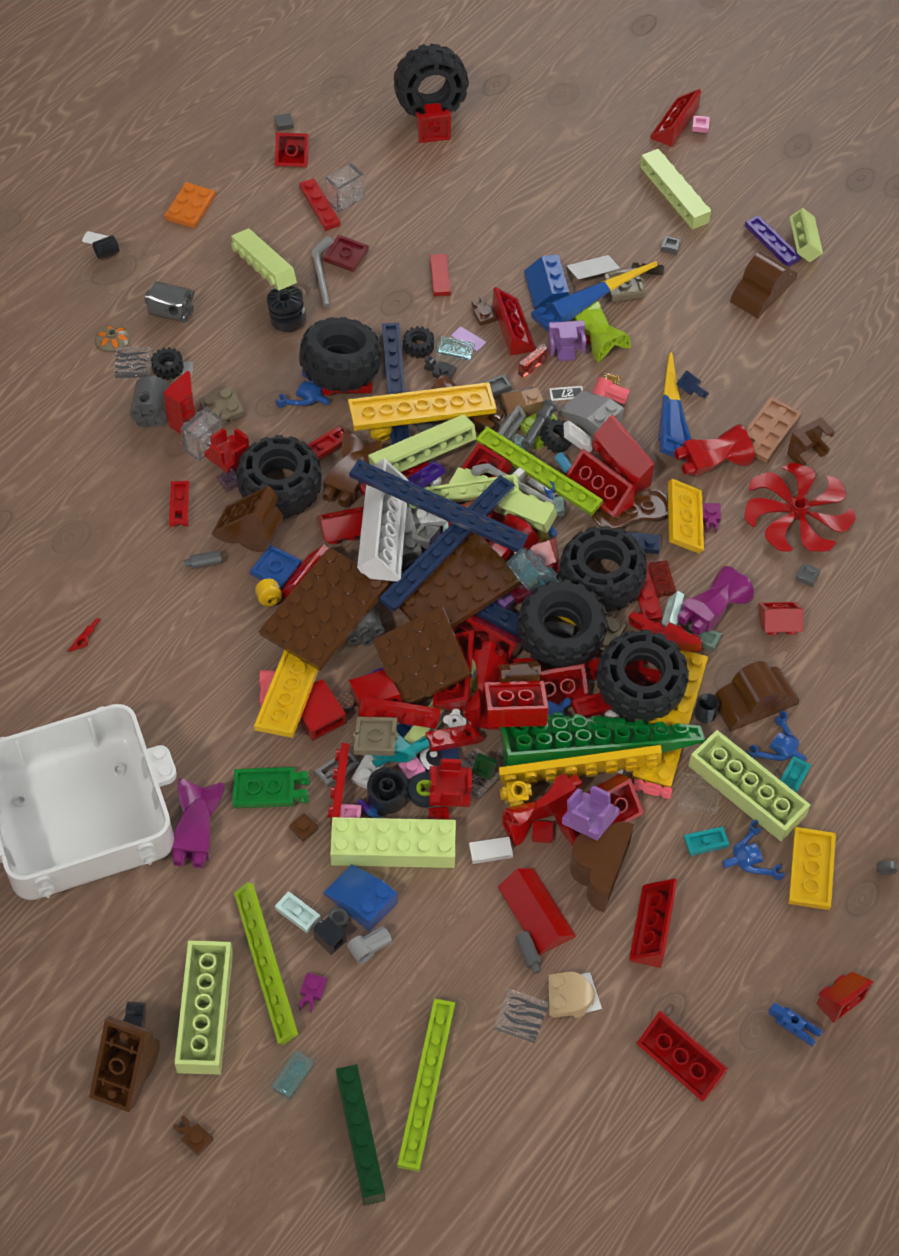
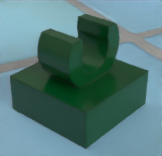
(484, 766)

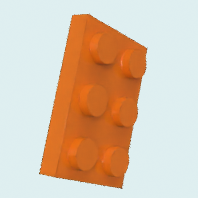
(190, 205)

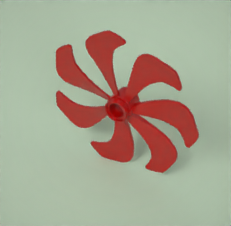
(797, 508)

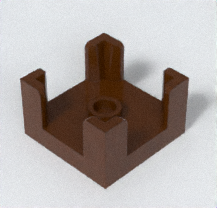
(807, 438)
(519, 671)

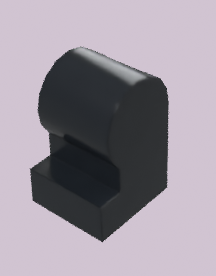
(135, 1013)

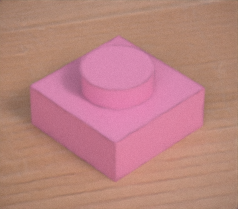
(700, 124)
(411, 768)
(350, 811)

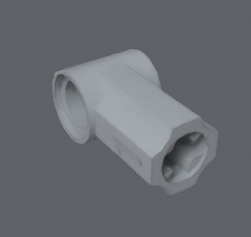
(364, 947)

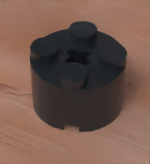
(387, 790)

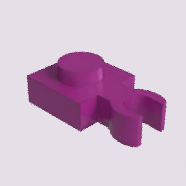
(711, 515)
(312, 988)

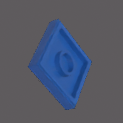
(275, 565)

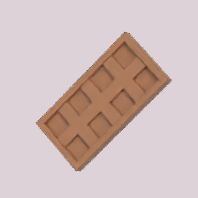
(771, 427)

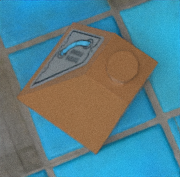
(528, 398)

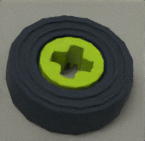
(415, 792)

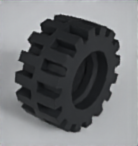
(421, 334)
(168, 371)
(551, 440)

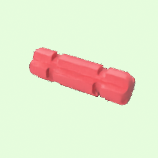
(652, 788)

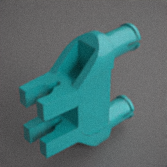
(403, 751)

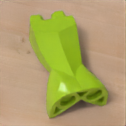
(601, 334)

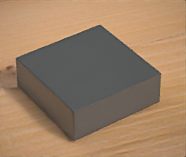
(284, 122)
(670, 245)
(807, 574)

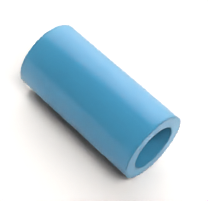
(563, 462)

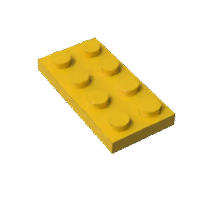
(685, 516)
(812, 868)

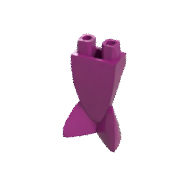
(709, 606)
(193, 831)

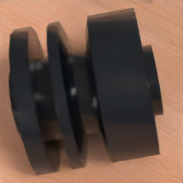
(286, 308)

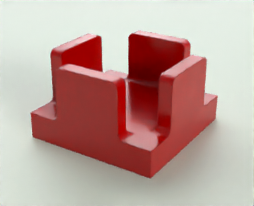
(434, 124)
(227, 450)
(450, 784)

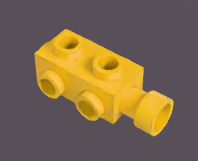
(515, 793)

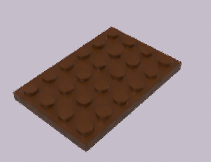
(463, 583)
(323, 609)

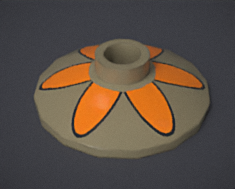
(111, 337)

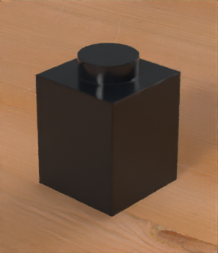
(329, 935)

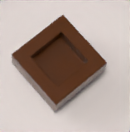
(303, 827)

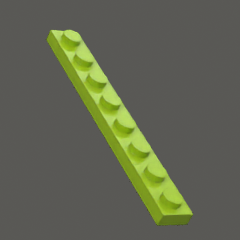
(540, 471)
(266, 964)
(426, 1085)

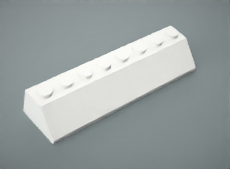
(382, 531)

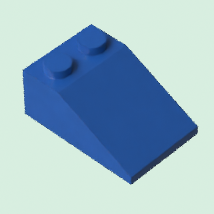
(362, 896)

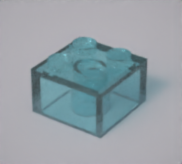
(531, 569)

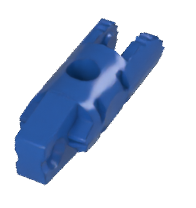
(786, 1018)

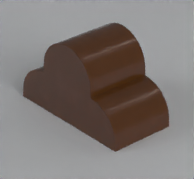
(762, 284)
(250, 521)
(754, 695)
(600, 861)
(123, 1063)

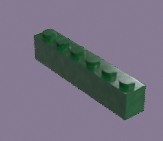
(360, 1135)

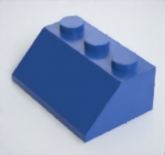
(546, 280)

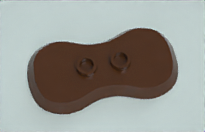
(648, 506)

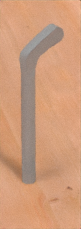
(326, 242)
(487, 468)

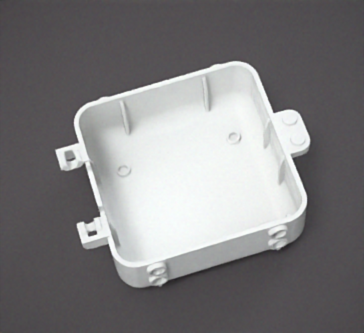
(81, 801)

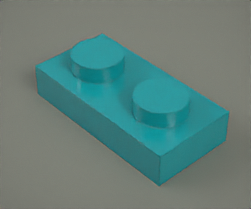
(795, 773)
(706, 841)

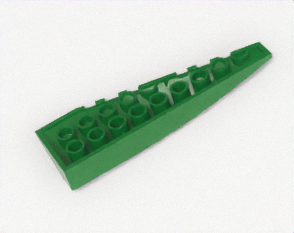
(587, 736)

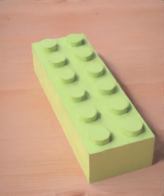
(749, 785)
(393, 842)
(204, 1008)

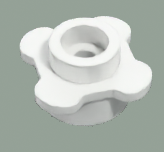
(455, 714)

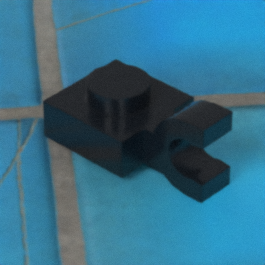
(439, 368)

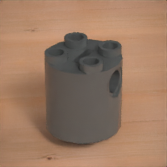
(170, 301)
(148, 402)
(368, 629)

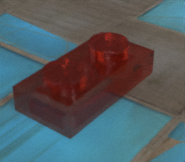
(533, 360)
(662, 578)

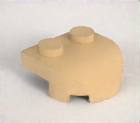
(569, 994)

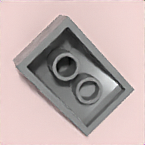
(591, 411)

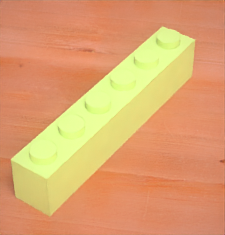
(675, 189)
(263, 259)
(427, 444)
(527, 507)

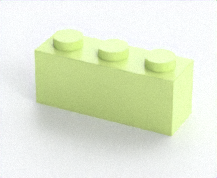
(806, 235)

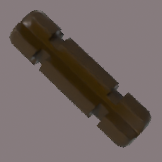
(659, 269)

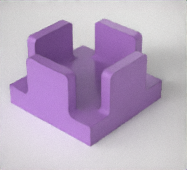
(565, 338)
(590, 813)

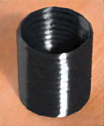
(105, 247)
(706, 700)

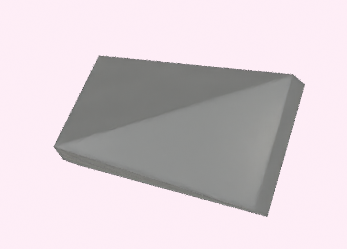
(512, 422)
(426, 535)

